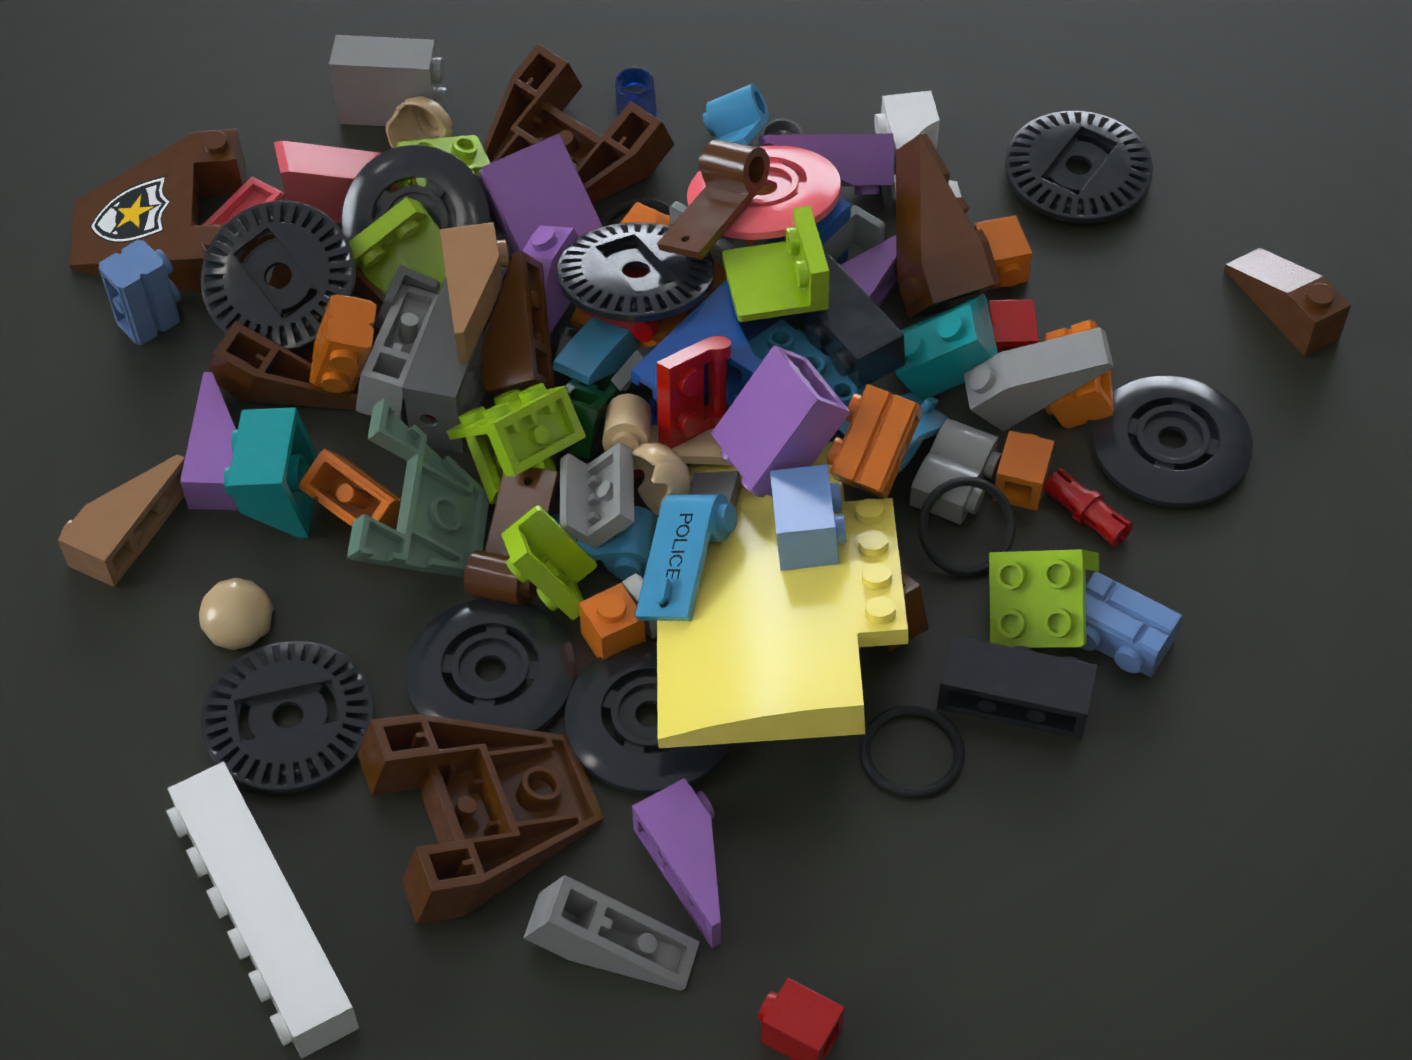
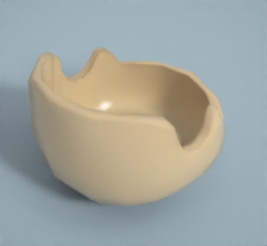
(418, 120)
(663, 474)
(235, 613)

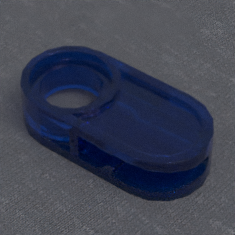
(644, 99)

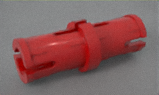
(1088, 507)

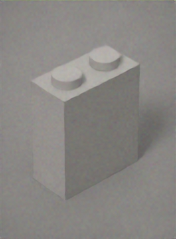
(380, 74)

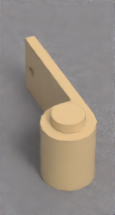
(630, 422)

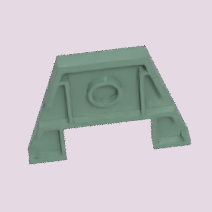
(439, 510)

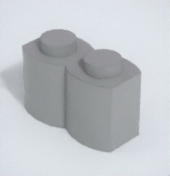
(954, 454)

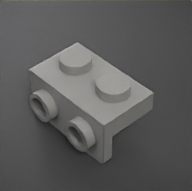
(597, 495)

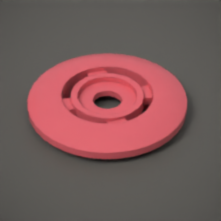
(799, 180)

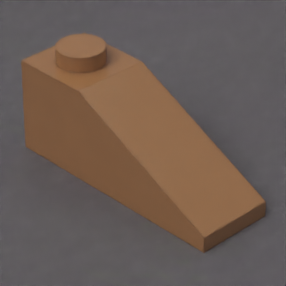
(473, 279)
(121, 523)

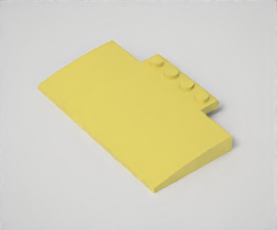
(779, 647)

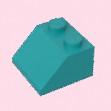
(947, 347)
(267, 467)

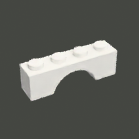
(907, 117)

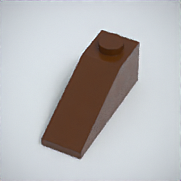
(1293, 298)
(518, 335)

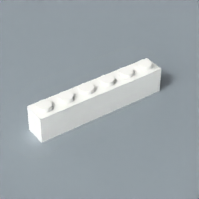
(263, 910)

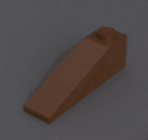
(936, 245)

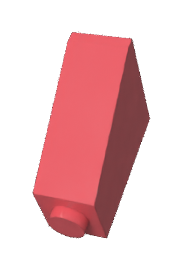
(320, 174)

